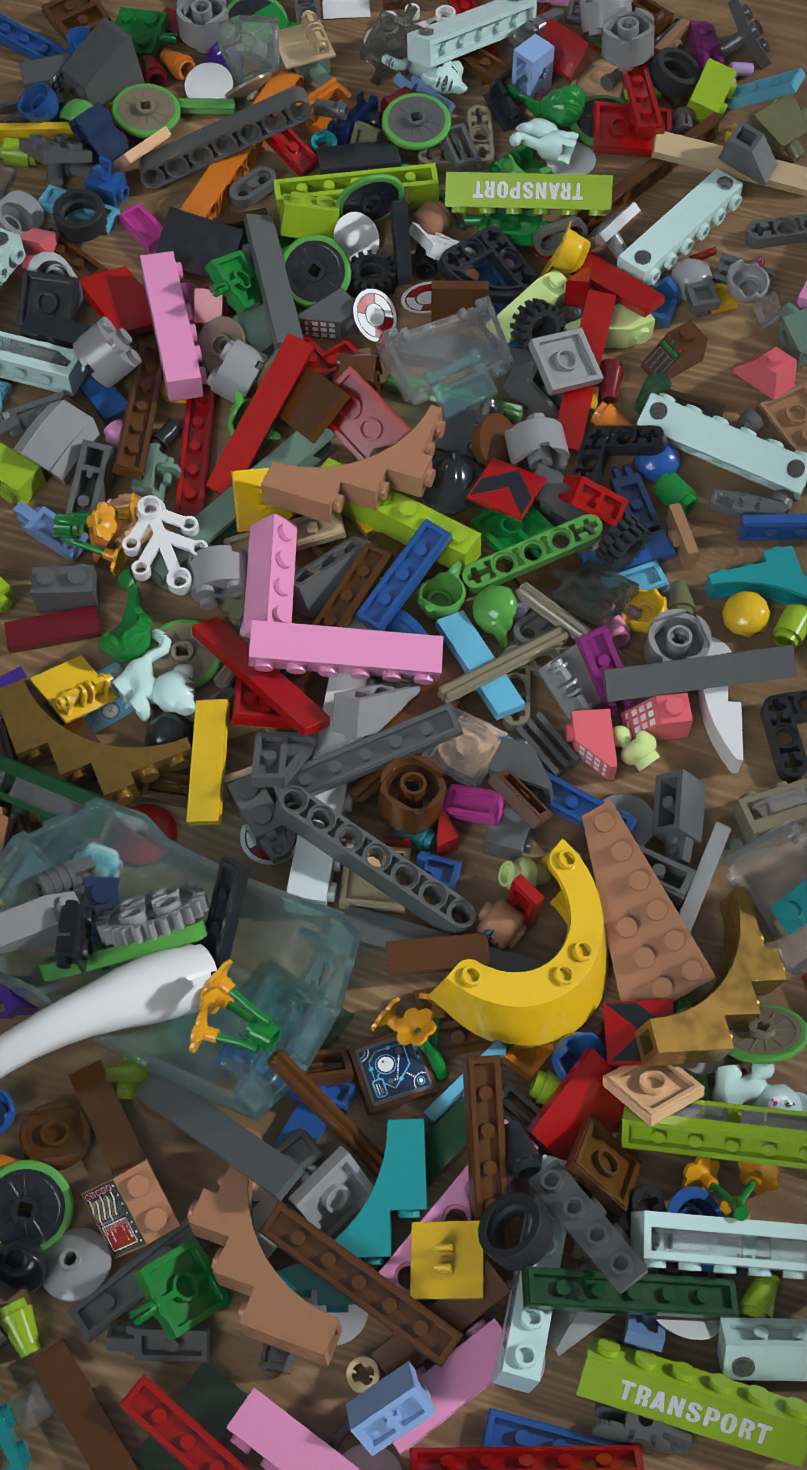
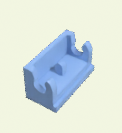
(389, 1409)

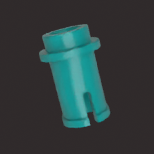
(424, 840)

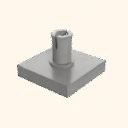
(608, 230)
(565, 361)
(332, 1193)

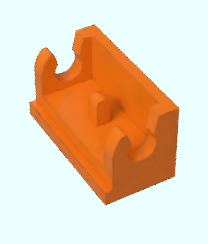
(329, 91)

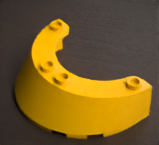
(549, 1000)

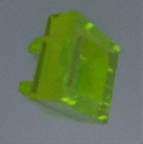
(126, 1076)

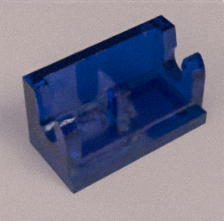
(344, 129)

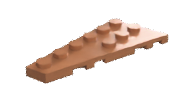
(645, 934)

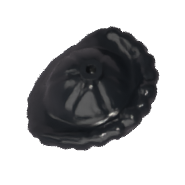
(452, 482)

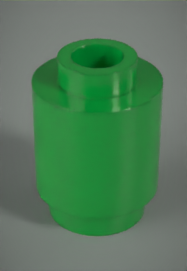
(673, 490)

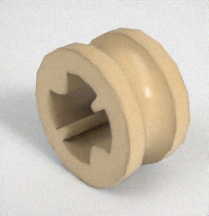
(366, 1362)

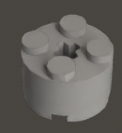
(594, 13)
(200, 21)
(628, 37)
(106, 352)
(238, 371)
(537, 443)
(217, 575)
(676, 637)

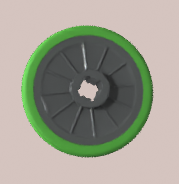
(416, 121)

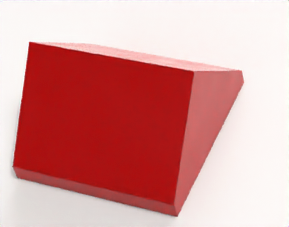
(571, 50)

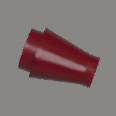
(152, 71)
(610, 385)

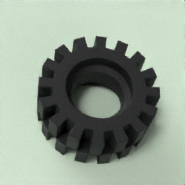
(373, 264)
(529, 315)
(623, 543)

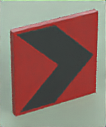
(506, 489)
(624, 1019)

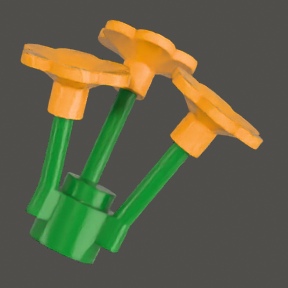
(103, 524)
(215, 994)

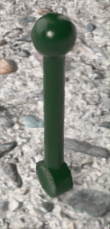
(460, 222)

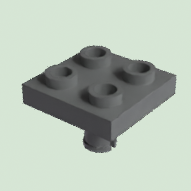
(748, 34)
(54, 153)

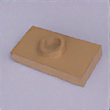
(674, 38)
(681, 536)

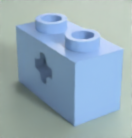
(533, 65)

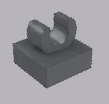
(702, 297)

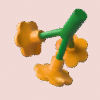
(415, 1030)
(755, 1176)

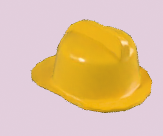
(569, 254)

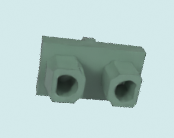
(157, 473)

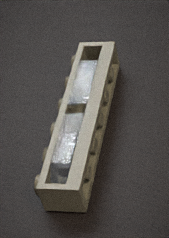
(765, 810)

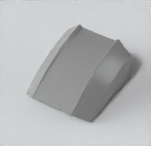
(57, 438)

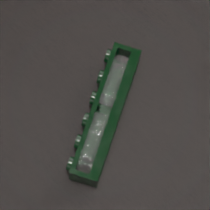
(39, 792)

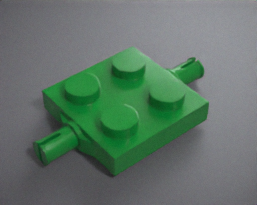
(146, 29)
(517, 227)
(236, 280)
(504, 531)
(179, 1290)

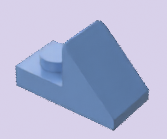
(643, 1333)

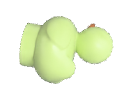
(637, 752)
(527, 867)

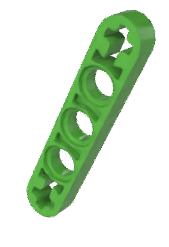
(543, 542)
(108, 955)

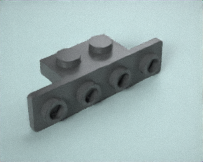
(588, 1226)

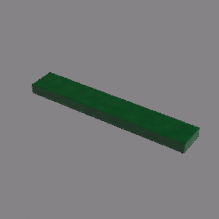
(650, 1296)

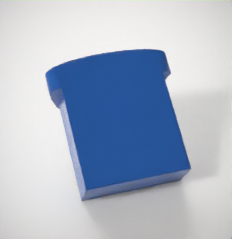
(664, 314)
(440, 867)

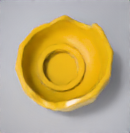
(652, 604)
(746, 614)

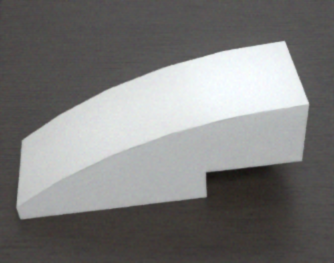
(723, 725)

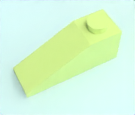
(548, 287)
(625, 328)

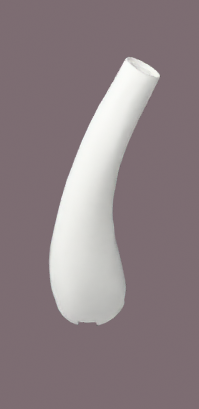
(130, 996)

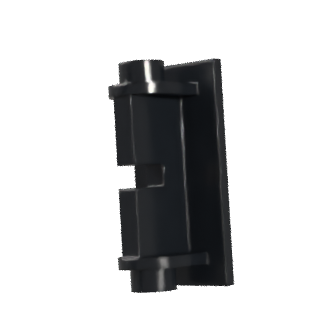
(503, 106)
(78, 921)

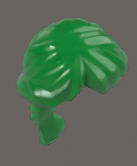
(560, 106)
(133, 634)

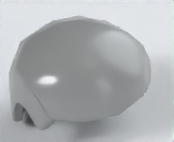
(689, 272)
(747, 282)

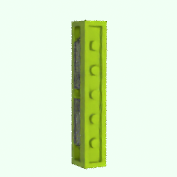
(724, 1133)

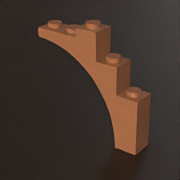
(323, 490)
(274, 1310)

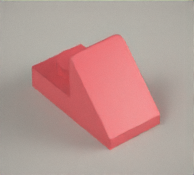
(35, 242)

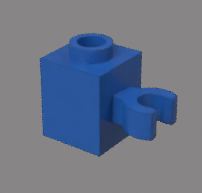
(107, 183)

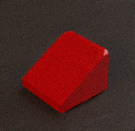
(577, 287)
(447, 835)

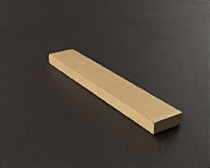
(705, 156)

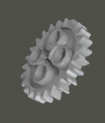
(133, 922)

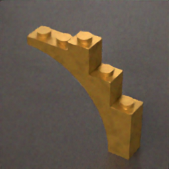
(79, 759)
(746, 970)

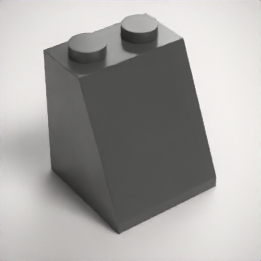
(102, 65)

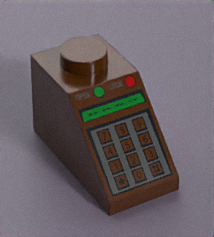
(677, 351)

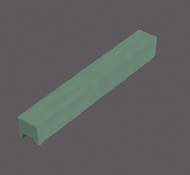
(219, 517)

